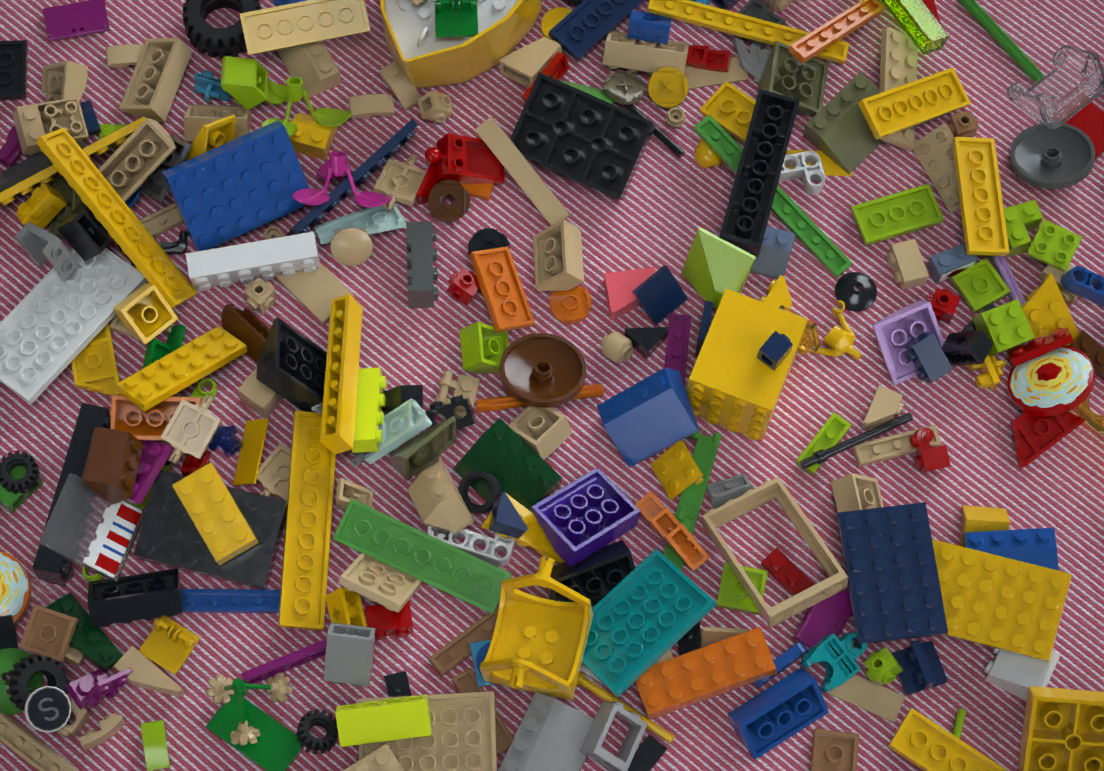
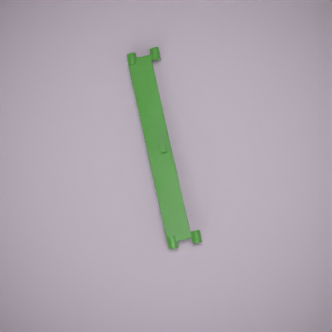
(692, 497)

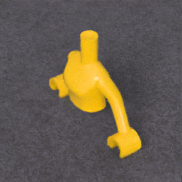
(838, 339)

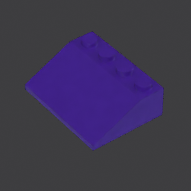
(585, 516)

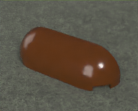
(246, 328)

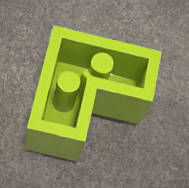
(1018, 221)

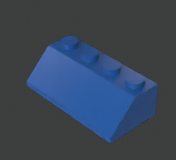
(778, 712)

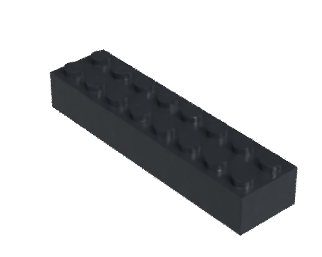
(759, 171)
(49, 564)

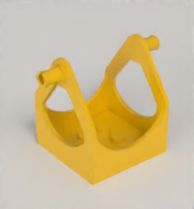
(537, 639)

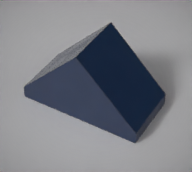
(506, 518)

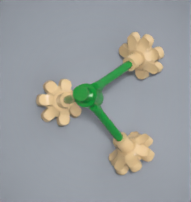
(223, 688)

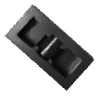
(967, 348)

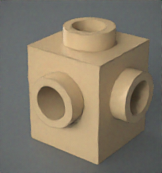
(435, 106)
(260, 295)

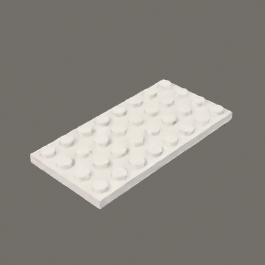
(61, 320)

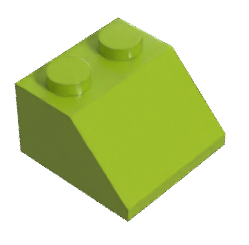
(482, 348)

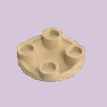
(351, 246)

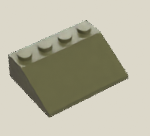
(841, 127)

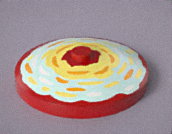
(1052, 382)

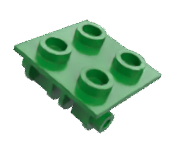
(456, 18)

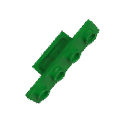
(157, 349)

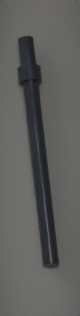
(822, 455)

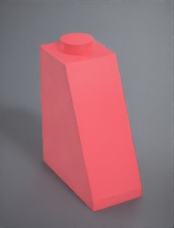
(620, 287)

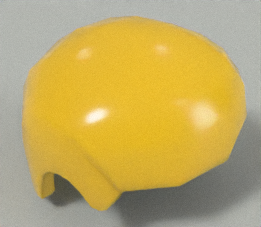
(706, 156)

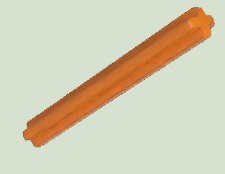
(506, 402)

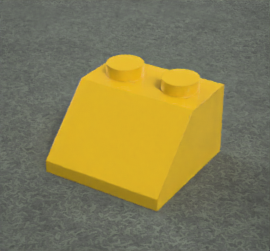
(311, 137)
(145, 312)

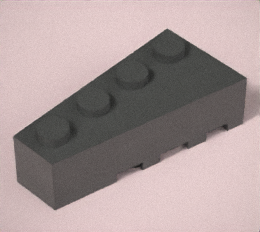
(420, 264)

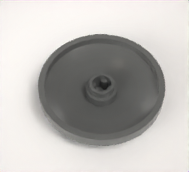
(1052, 156)

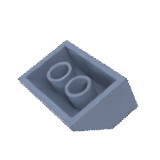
(774, 253)

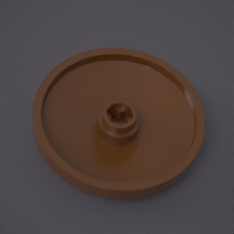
(542, 370)

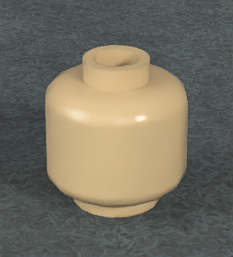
(617, 347)

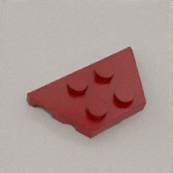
(1038, 433)

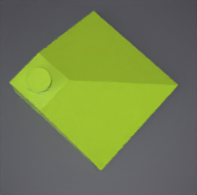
(716, 266)

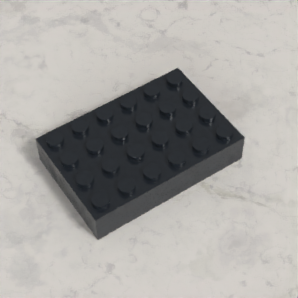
(581, 136)
(173, 540)

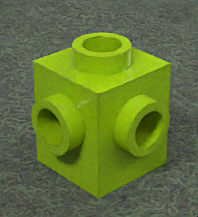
(882, 667)

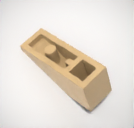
(146, 674)

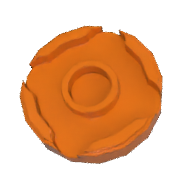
(570, 305)

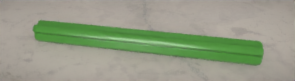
(1003, 39)

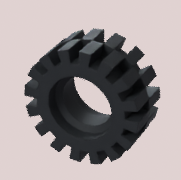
(21, 484)
(311, 742)

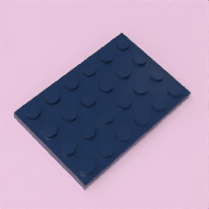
(892, 573)

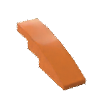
(671, 531)

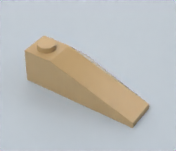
(64, 80)

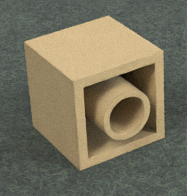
(258, 396)

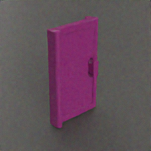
(85, 15)
(823, 618)

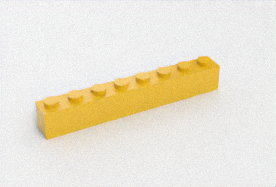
(341, 374)

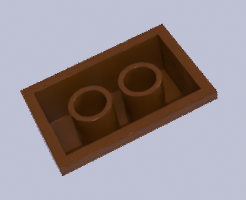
(112, 464)

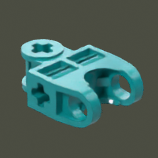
(837, 657)

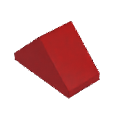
(193, 464)

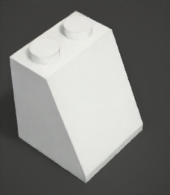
(1018, 672)

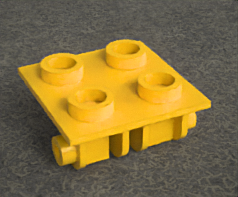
(676, 470)
(169, 644)

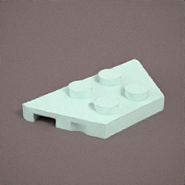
(399, 427)

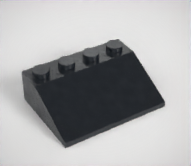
(292, 366)

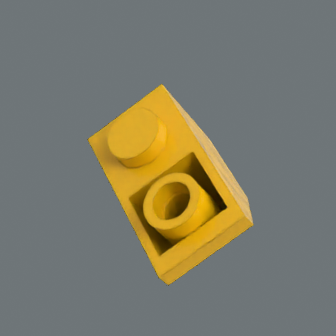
(778, 294)

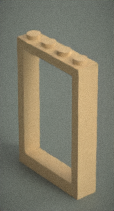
(747, 502)

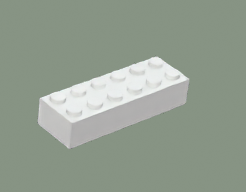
(253, 260)

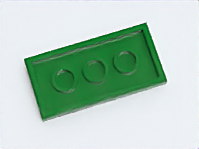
(275, 746)

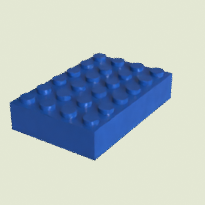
(237, 186)

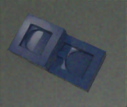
(90, 118)

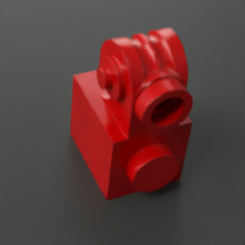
(928, 457)

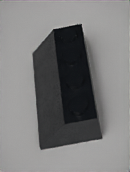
(595, 574)
(135, 598)

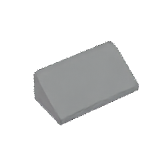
(728, 489)

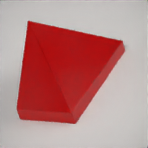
(429, 180)

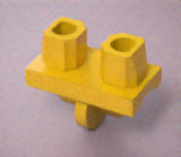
(991, 372)

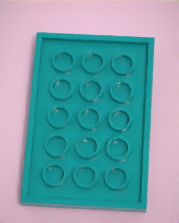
(642, 621)

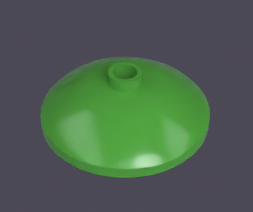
(8, 658)

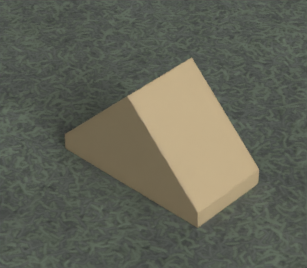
(348, 490)

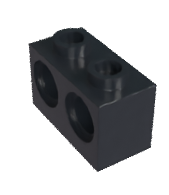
(449, 411)

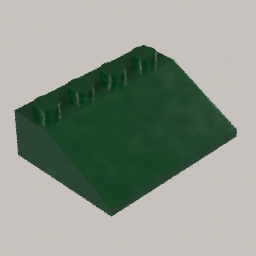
(513, 463)

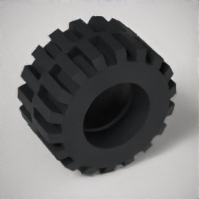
(24, 669)

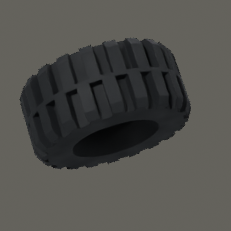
(214, 40)

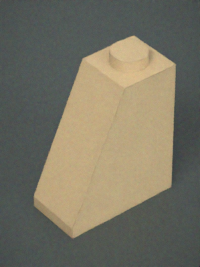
(529, 61)

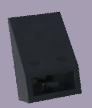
(84, 232)

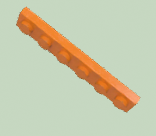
(835, 29)

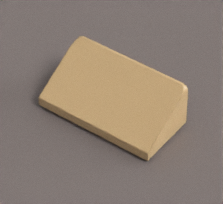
(715, 634)

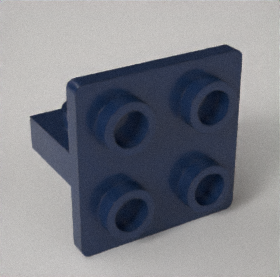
(920, 667)

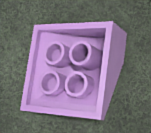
(898, 330)

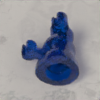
(226, 440)

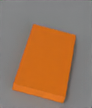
(501, 289)

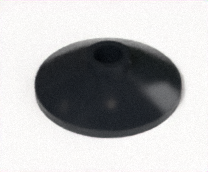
(853, 299)

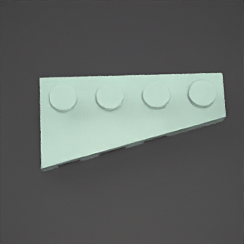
(371, 219)

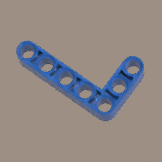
(1083, 284)

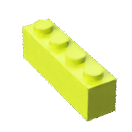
(369, 410)

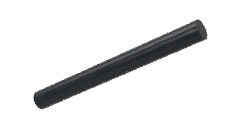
(657, 132)

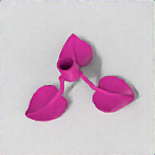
(337, 168)

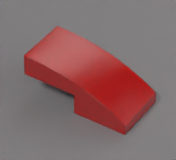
(704, 58)

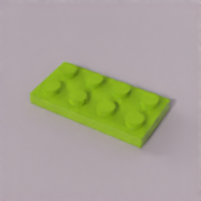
(897, 214)

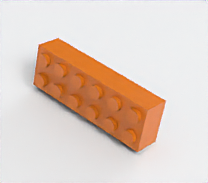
(705, 673)

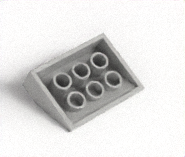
(548, 738)

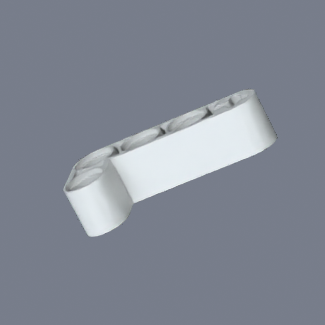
(804, 171)
(471, 538)

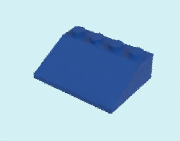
(649, 416)
(1025, 545)

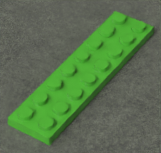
(421, 556)

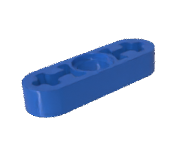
(784, 661)

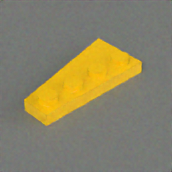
(534, 535)

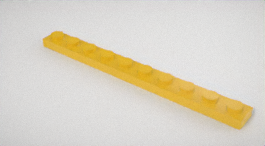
(740, 25)

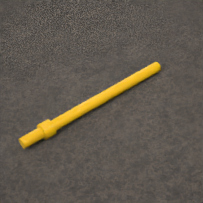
(606, 696)

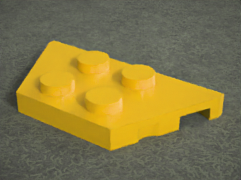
(1048, 310)
(96, 365)

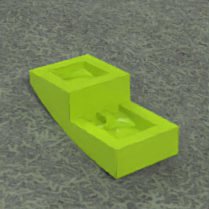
(155, 745)

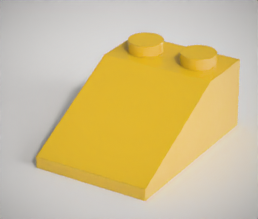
(212, 136)

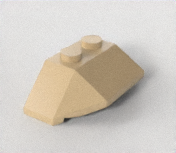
(439, 498)

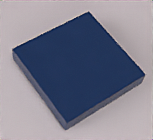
(660, 295)
(704, 325)

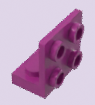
(96, 686)

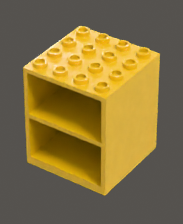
(728, 379)

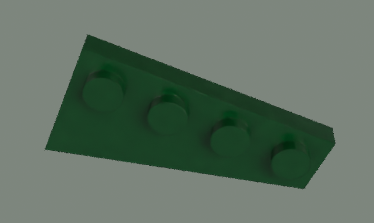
(87, 639)

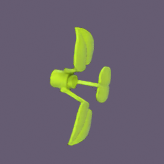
(293, 93)

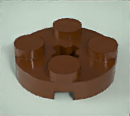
(439, 192)

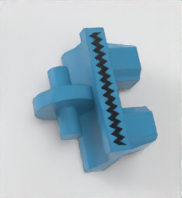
(210, 86)

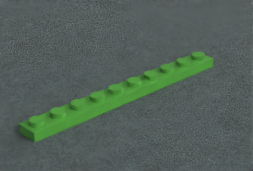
(783, 206)

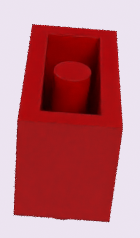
(389, 622)

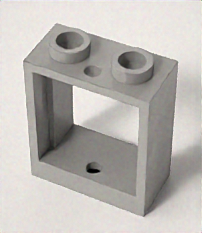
(598, 732)

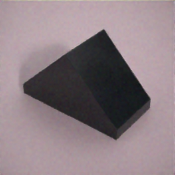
(646, 339)

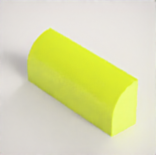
(383, 720)

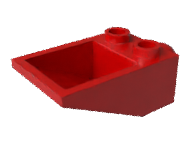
(465, 160)

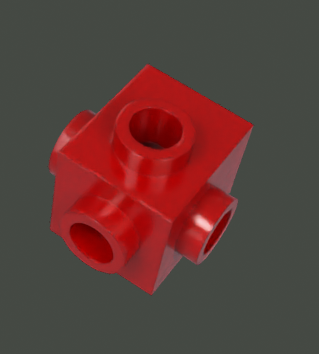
(463, 286)
(943, 304)

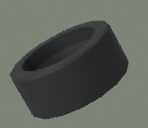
(468, 479)

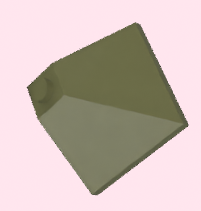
(795, 79)
(423, 448)

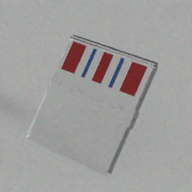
(92, 529)

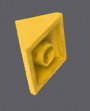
(983, 519)

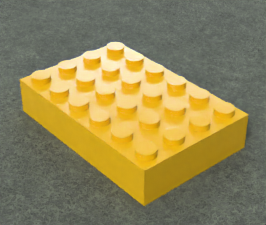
(1062, 730)

